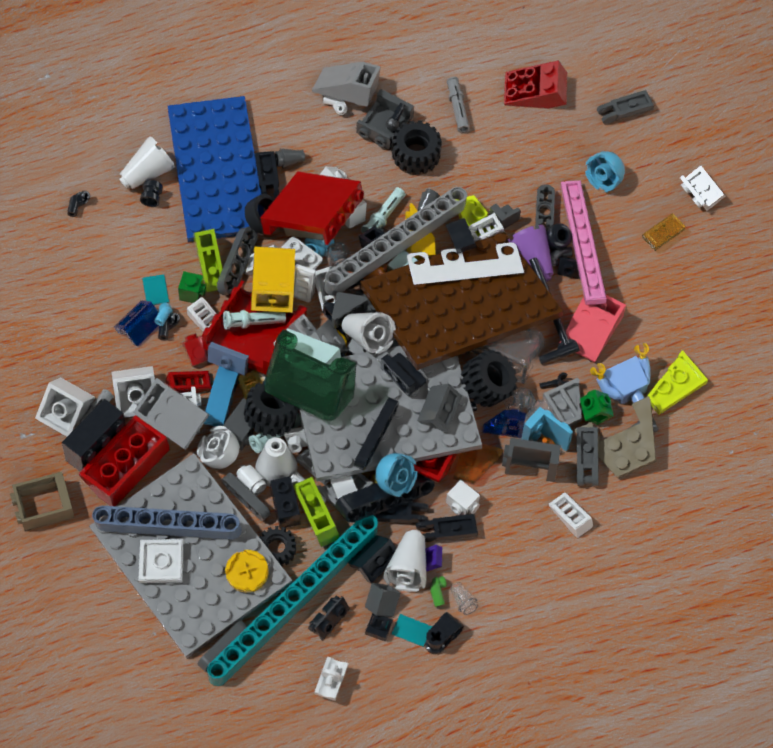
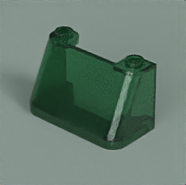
(308, 381)

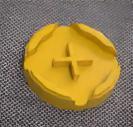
(247, 571)

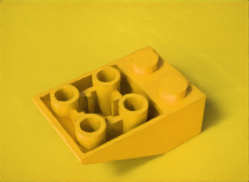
(273, 279)

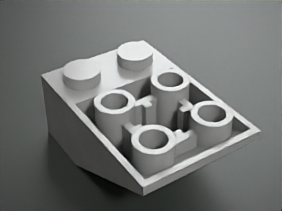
(349, 82)
(171, 413)

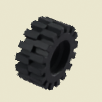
(286, 538)

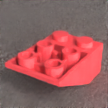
(594, 326)

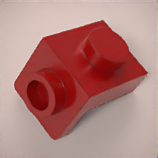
(194, 349)

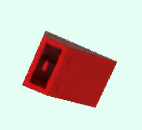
(536, 86)

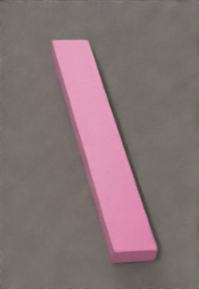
(583, 243)

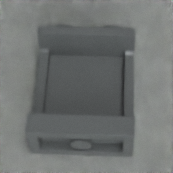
(374, 123)
(532, 454)

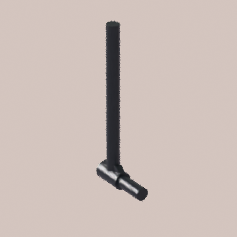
(567, 345)

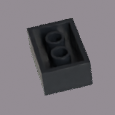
(92, 434)

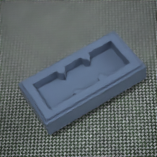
(228, 358)

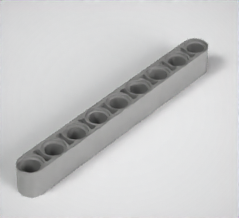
(392, 248)

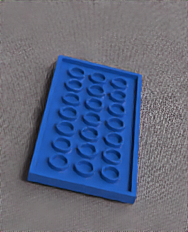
(214, 164)

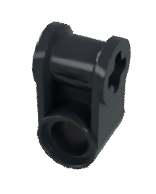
(443, 633)

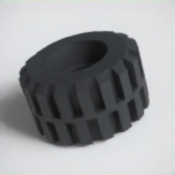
(416, 160)
(489, 378)
(268, 413)

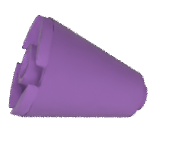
(533, 244)

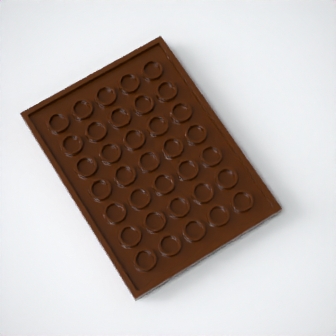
(464, 314)

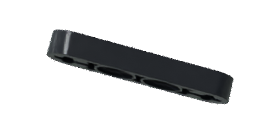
(376, 433)

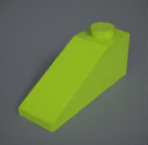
(208, 258)
(316, 511)

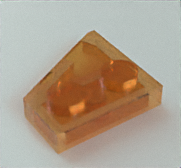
(475, 463)

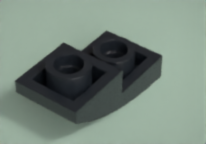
(461, 235)

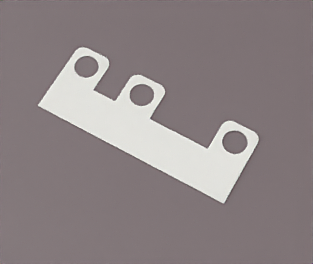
(464, 270)

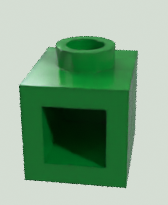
(191, 287)

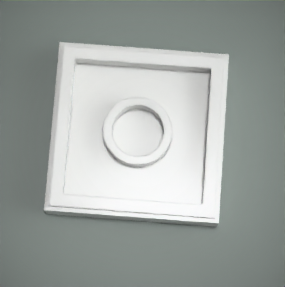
(161, 561)

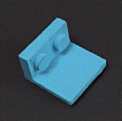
(545, 423)

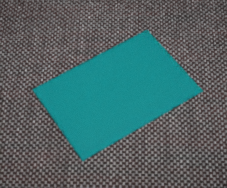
(155, 289)
(411, 630)

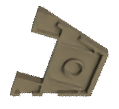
(632, 447)

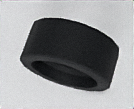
(251, 211)

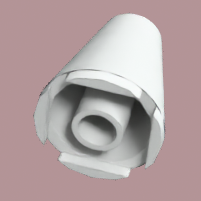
(146, 164)
(370, 330)
(275, 461)
(408, 563)

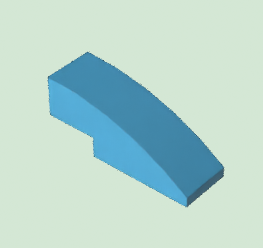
(221, 396)

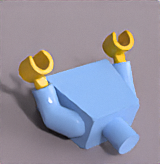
(625, 380)

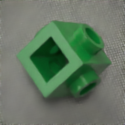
(596, 407)

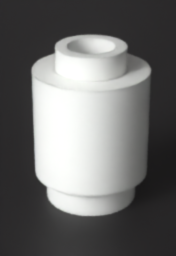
(251, 479)

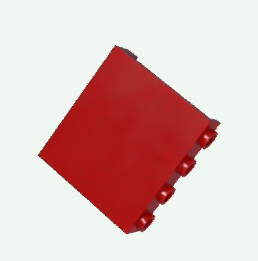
(313, 205)
(255, 340)

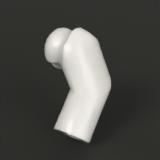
(339, 105)

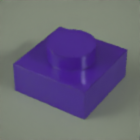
(433, 557)

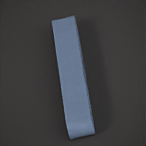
(175, 528)

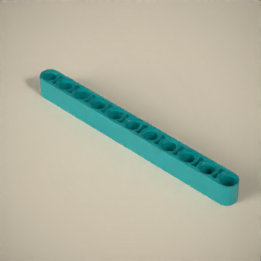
(289, 607)

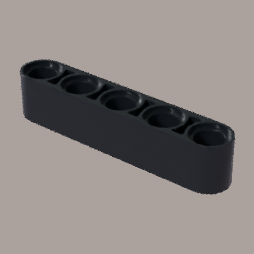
(374, 500)

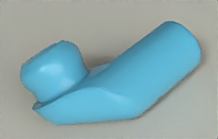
(164, 311)

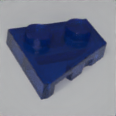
(506, 423)

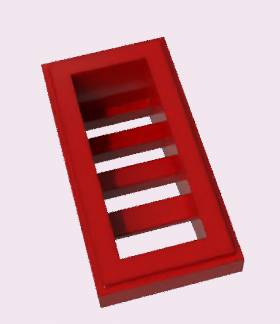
(187, 376)

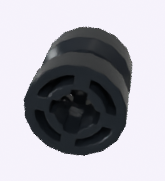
(151, 193)

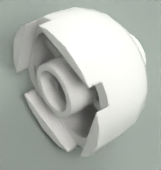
(219, 448)

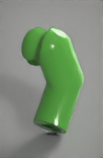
(436, 593)

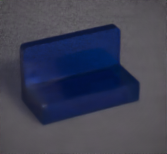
(138, 322)

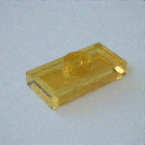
(663, 231)

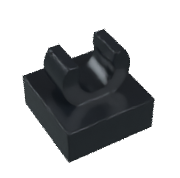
(379, 627)

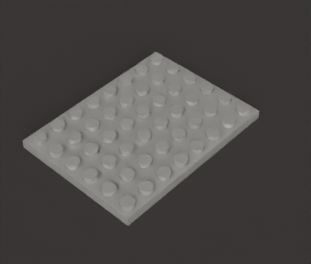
(337, 442)
(204, 602)

